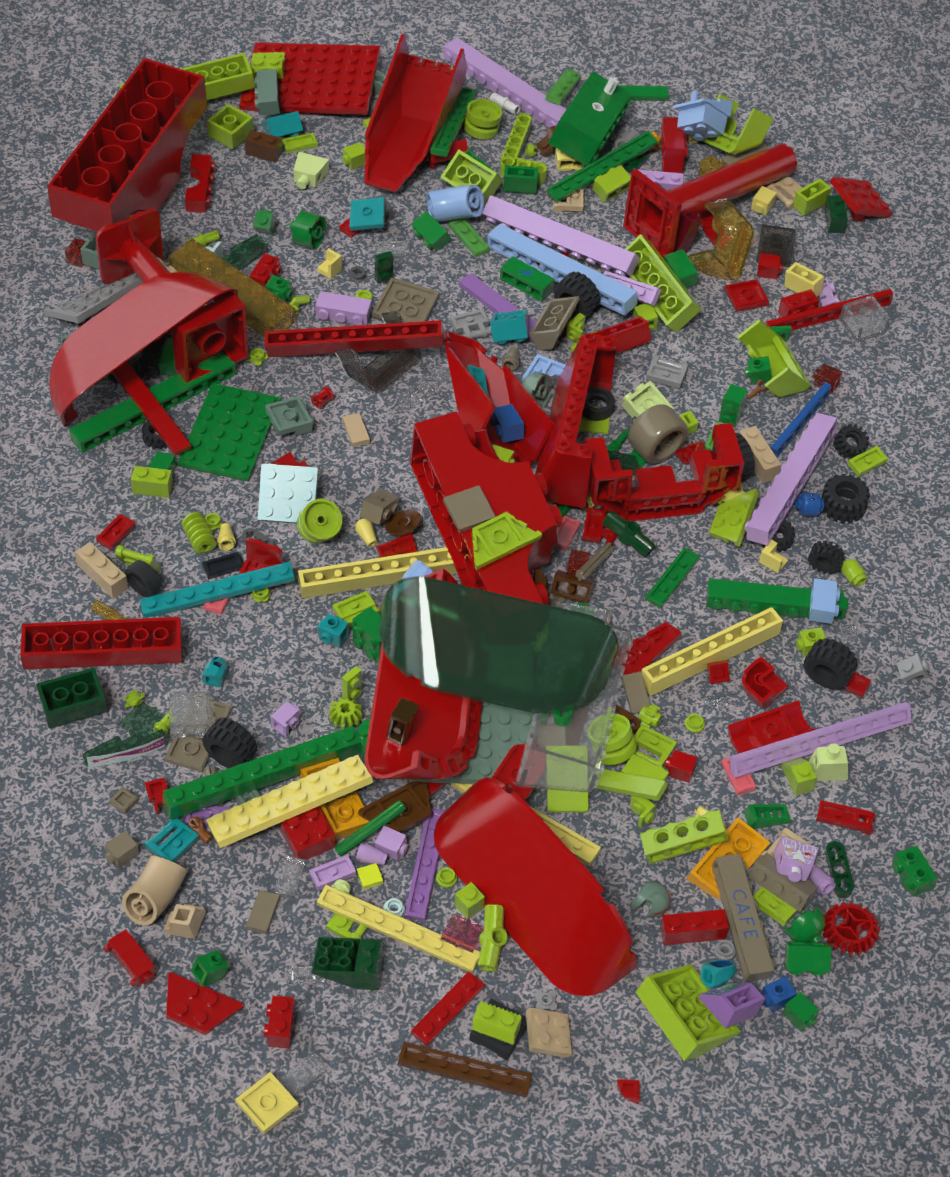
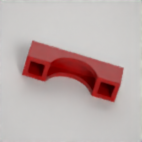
(197, 197)

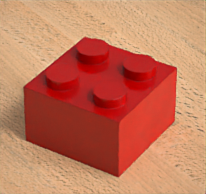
(308, 834)

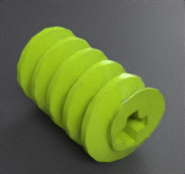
(198, 533)

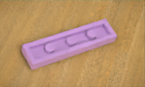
(645, 293)

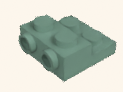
(290, 416)

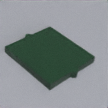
(141, 720)

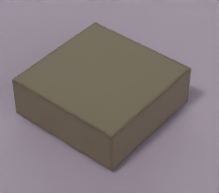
(123, 800)

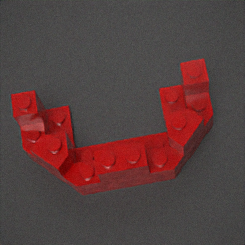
(656, 488)

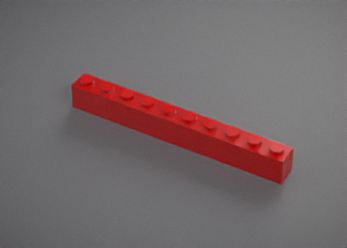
(359, 337)

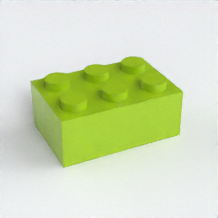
(467, 171)

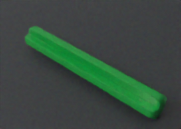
(370, 828)

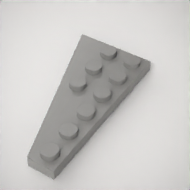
(93, 301)

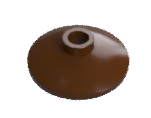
(403, 522)

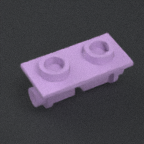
(828, 290)

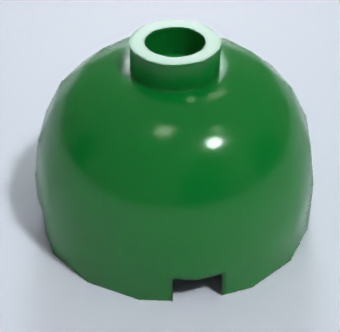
(807, 926)

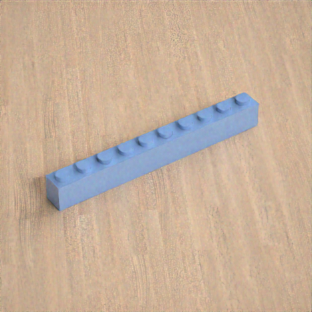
(511, 243)

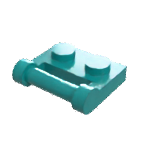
(176, 844)

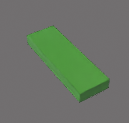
(469, 237)

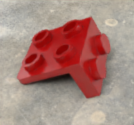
(261, 556)

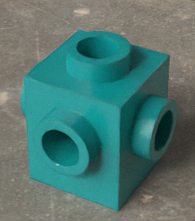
(333, 630)

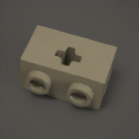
(379, 506)

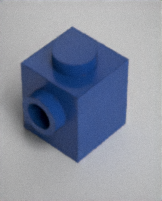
(778, 994)

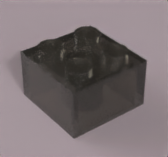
(776, 241)

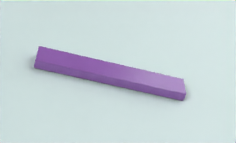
(489, 297)
(424, 871)

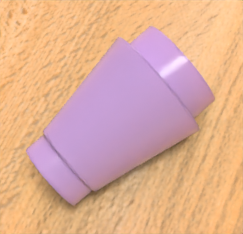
(370, 854)
(822, 880)

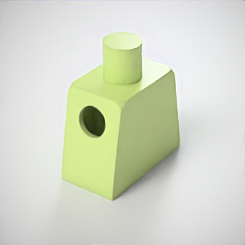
(310, 170)
(830, 763)

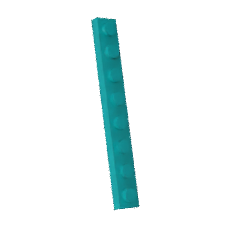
(217, 590)

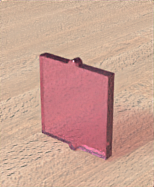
(462, 933)

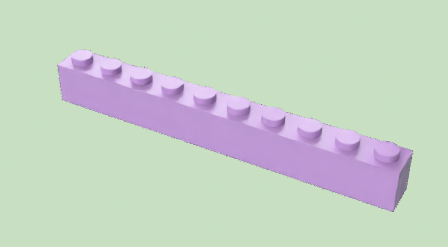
(505, 83)
(561, 236)
(791, 479)

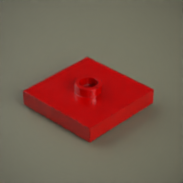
(746, 295)

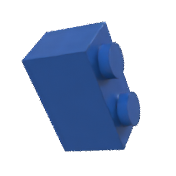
(507, 423)

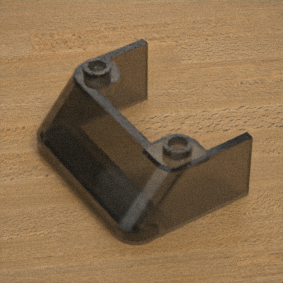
(384, 367)

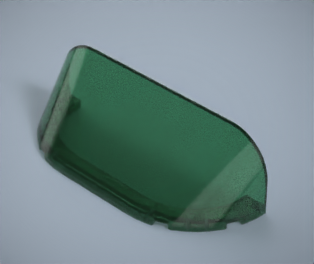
(496, 646)

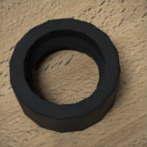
(598, 414)
(142, 578)

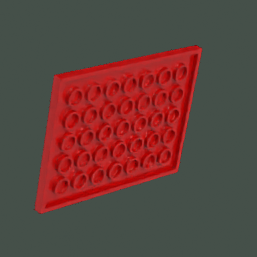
(321, 78)

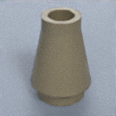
(511, 359)

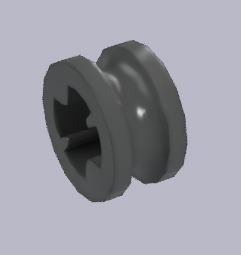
(357, 278)

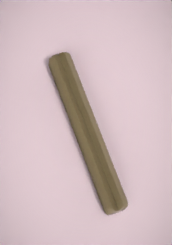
(594, 562)

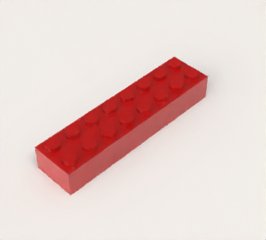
(101, 643)

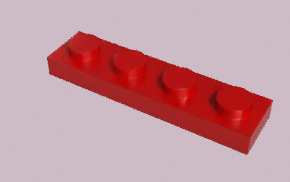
(447, 1008)

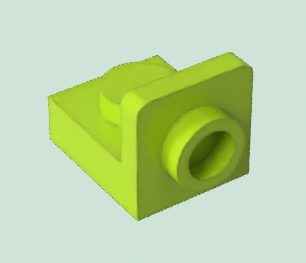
(576, 327)
(644, 808)

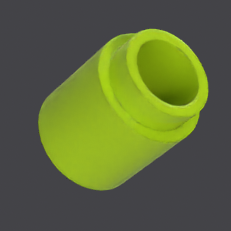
(854, 572)

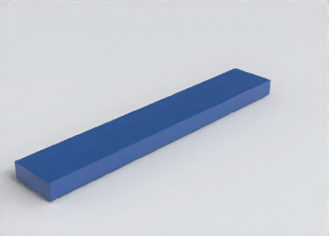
(801, 419)

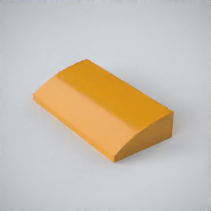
(342, 811)
(742, 841)

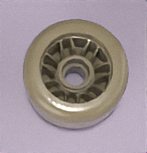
(657, 433)

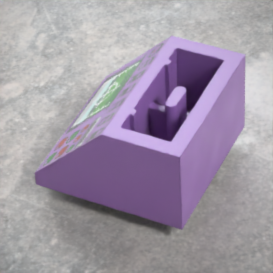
(733, 1002)

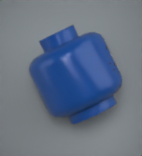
(809, 504)

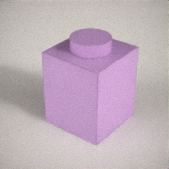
(391, 842)

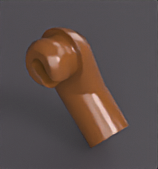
(197, 825)

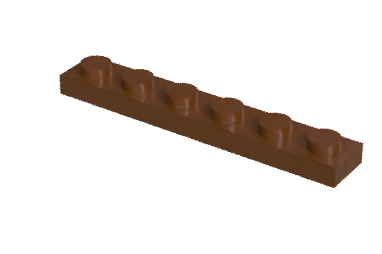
(465, 1069)

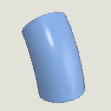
(455, 203)

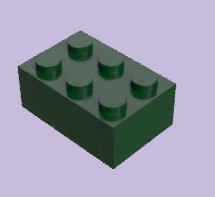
(71, 697)

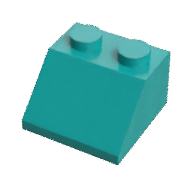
(283, 125)
(510, 326)

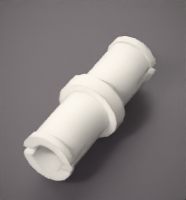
(505, 103)

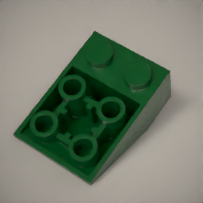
(349, 961)

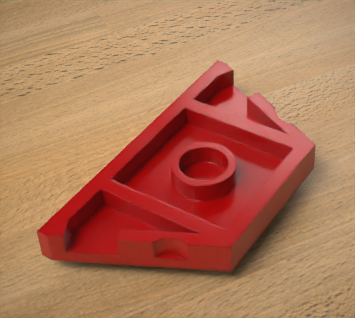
(197, 1005)

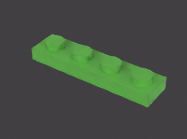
(563, 87)

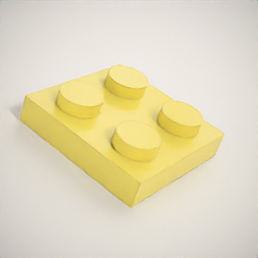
(267, 1103)

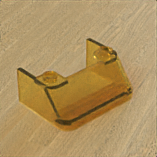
(731, 245)

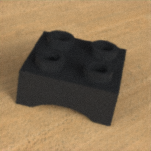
(498, 1046)

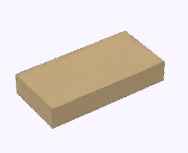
(355, 430)

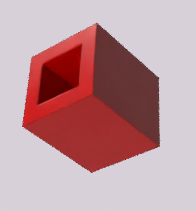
(769, 266)
(681, 766)

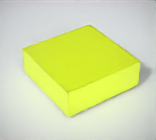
(369, 876)

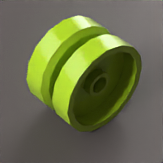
(483, 119)
(330, 519)
(621, 741)

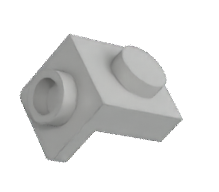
(913, 667)

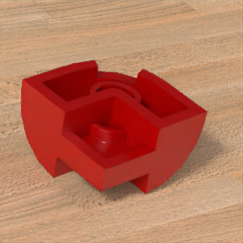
(762, 683)

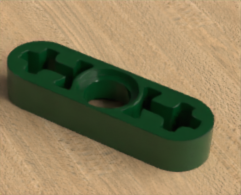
(840, 861)

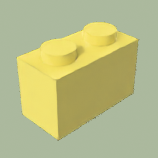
(800, 278)

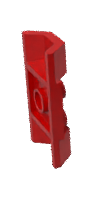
(768, 727)

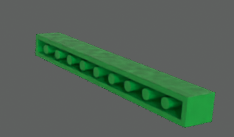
(168, 394)
(259, 773)

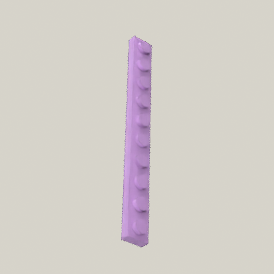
(807, 743)

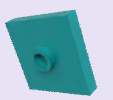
(367, 213)

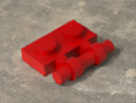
(593, 529)

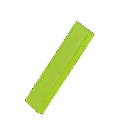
(631, 784)

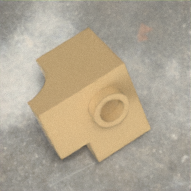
(185, 921)

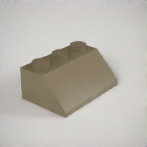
(553, 322)

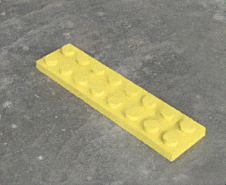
(289, 801)

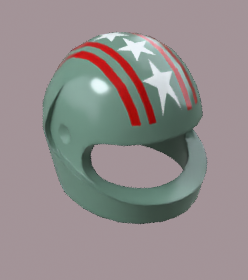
(655, 895)

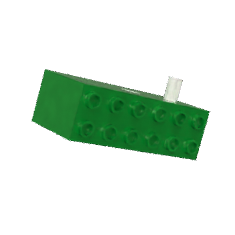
(590, 118)

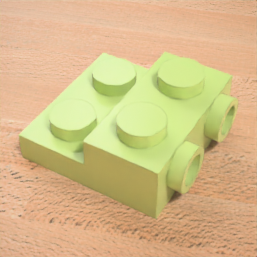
(643, 399)

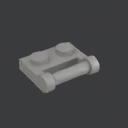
(666, 372)

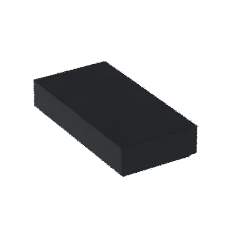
(222, 565)

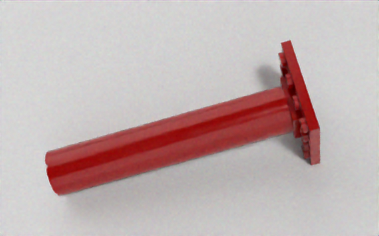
(657, 212)

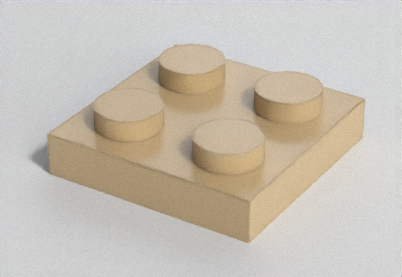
(548, 1032)

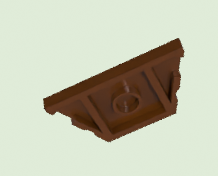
(414, 797)

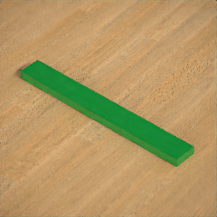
(453, 122)
(601, 166)

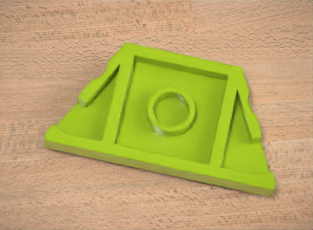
(732, 517)
(500, 538)

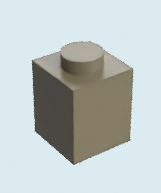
(121, 850)

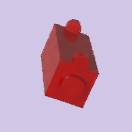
(432, 158)
(131, 958)

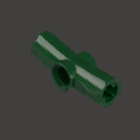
(629, 533)

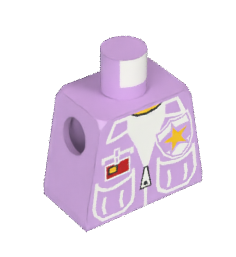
(794, 858)

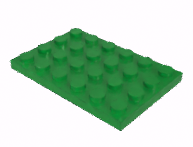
(228, 432)

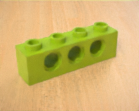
(694, 840)

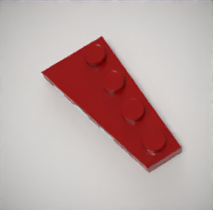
(650, 647)

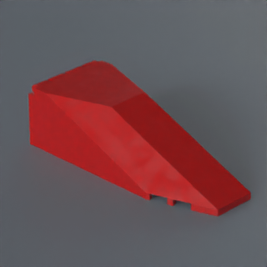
(408, 115)
(503, 389)

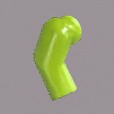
(299, 300)

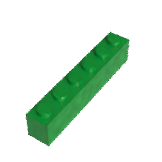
(758, 597)

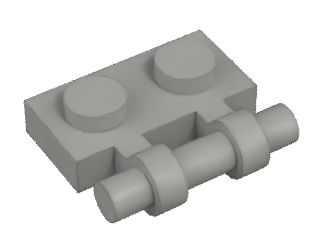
(470, 321)

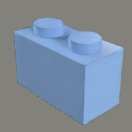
(823, 601)

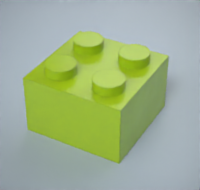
(230, 126)

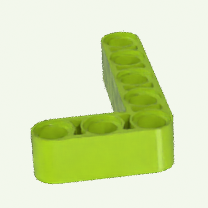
(515, 147)

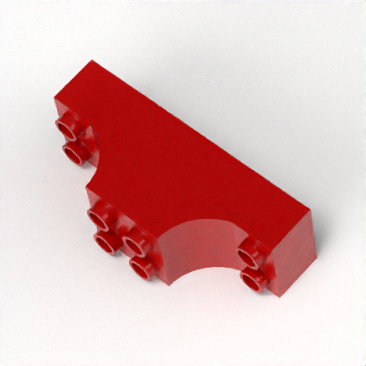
(131, 150)
(449, 463)

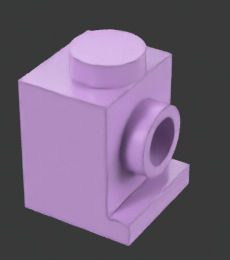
(286, 718)

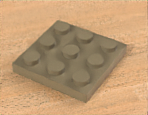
(409, 299)

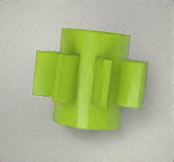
(650, 716)

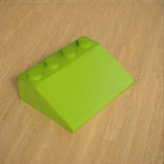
(679, 1012)

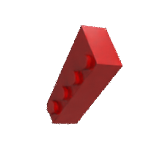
(673, 145)

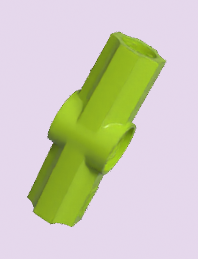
(492, 938)

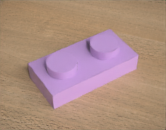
(332, 871)

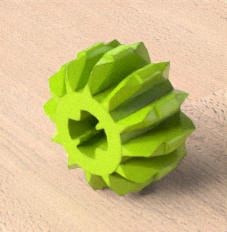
(345, 713)

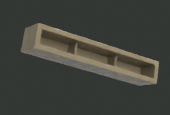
(743, 918)

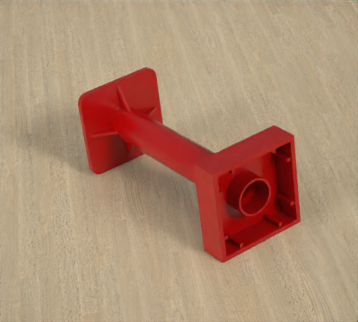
(216, 327)

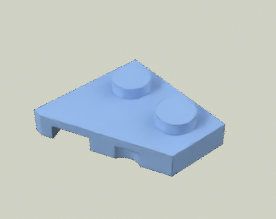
(545, 365)

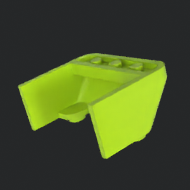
(750, 136)
(786, 372)

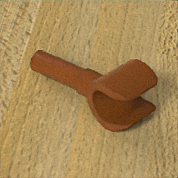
(757, 389)

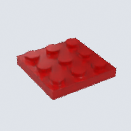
(861, 197)

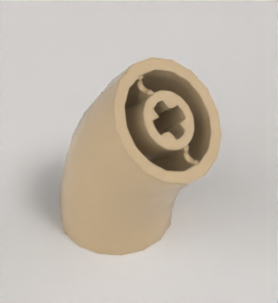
(153, 890)

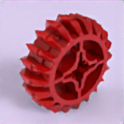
(846, 934)

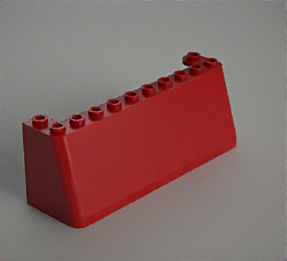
(561, 458)

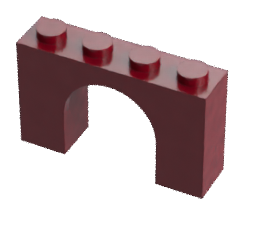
(687, 228)

